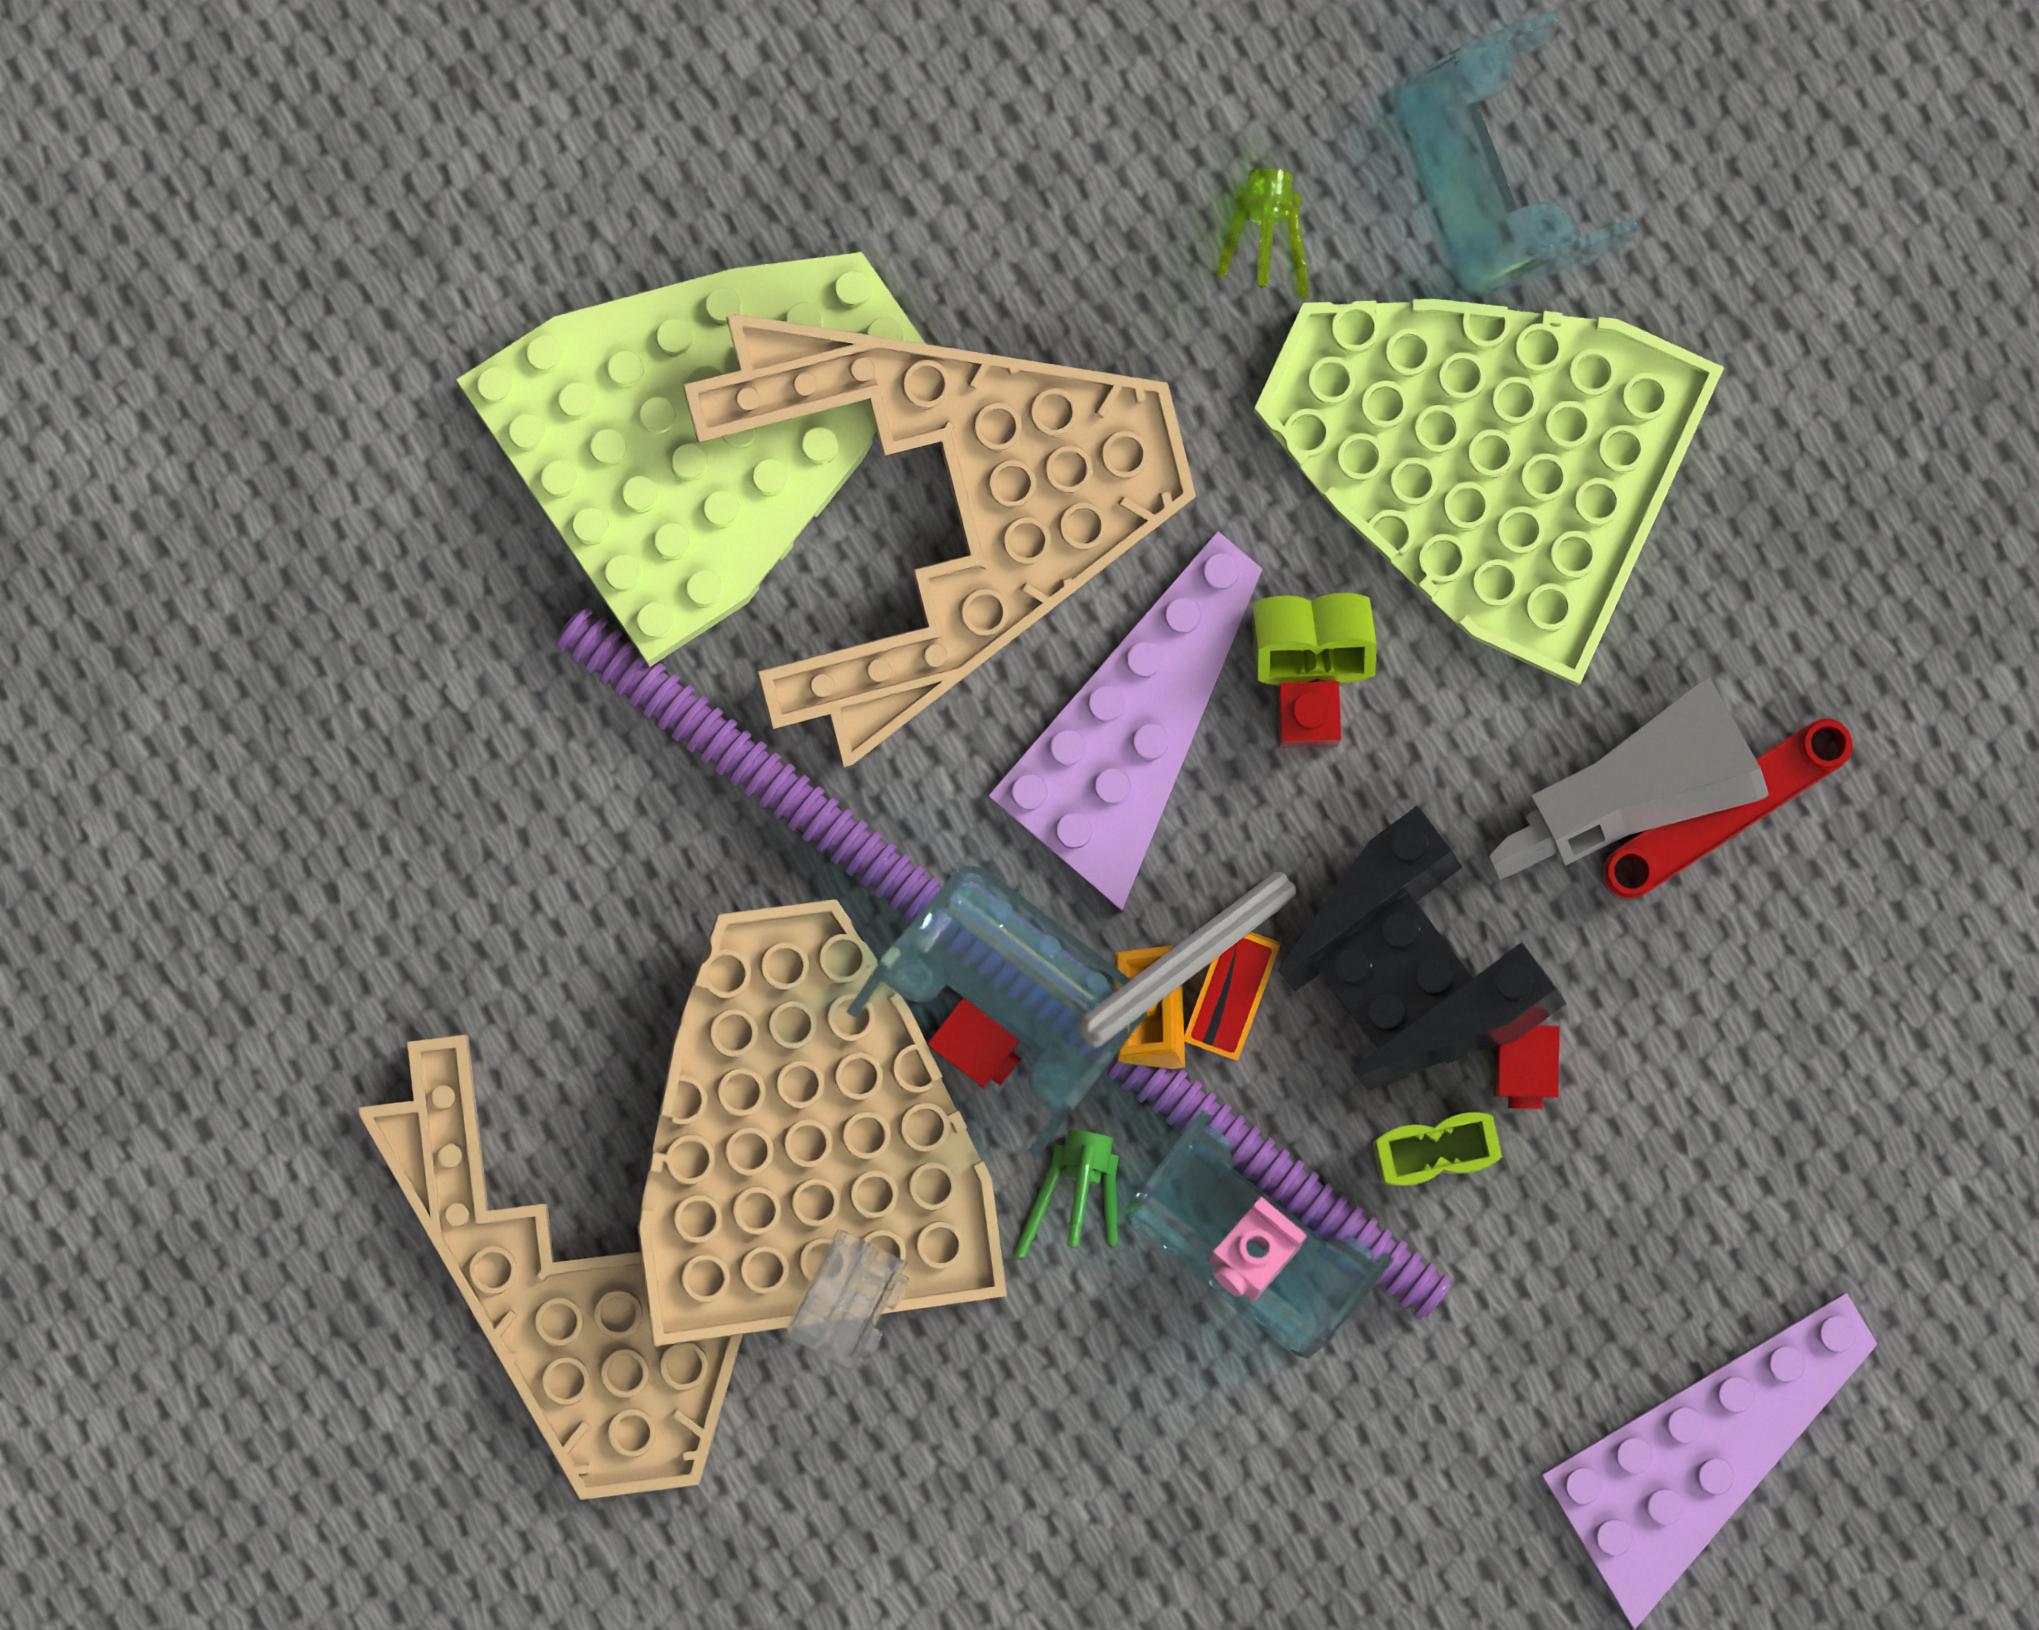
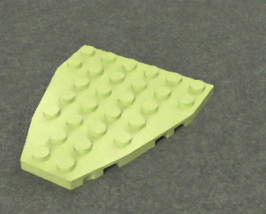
(611, 454)
(1492, 455)

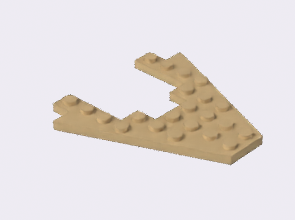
(1045, 474)
(564, 1330)

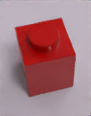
(1309, 714)
(976, 1045)
(1528, 1068)

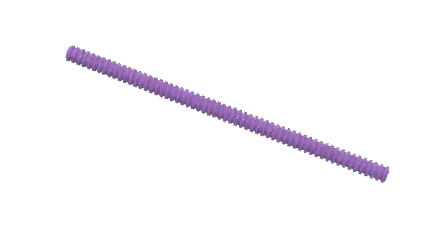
(912, 892)

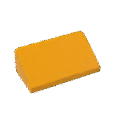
(1161, 1033)

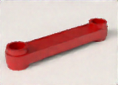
(1673, 847)

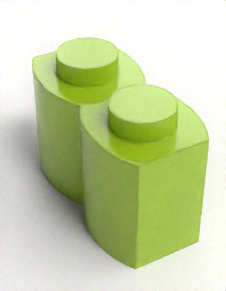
(1314, 638)
(1451, 1146)

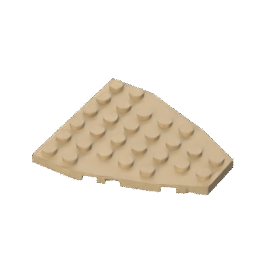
(802, 1125)

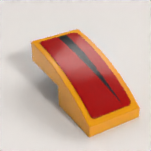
(1232, 996)

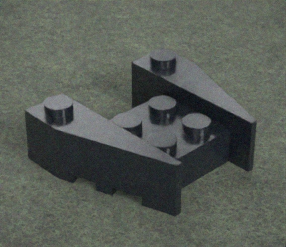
(1402, 973)

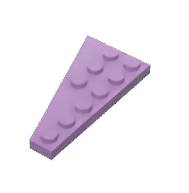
(1116, 749)
(1680, 1470)

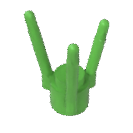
(1085, 1159)

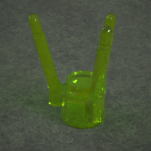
(1268, 200)

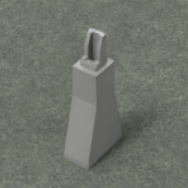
(1666, 772)

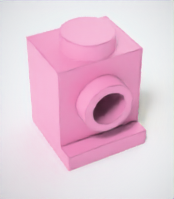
(1271, 1232)

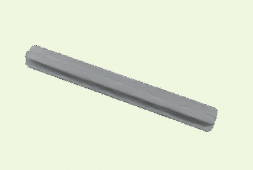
(1186, 959)

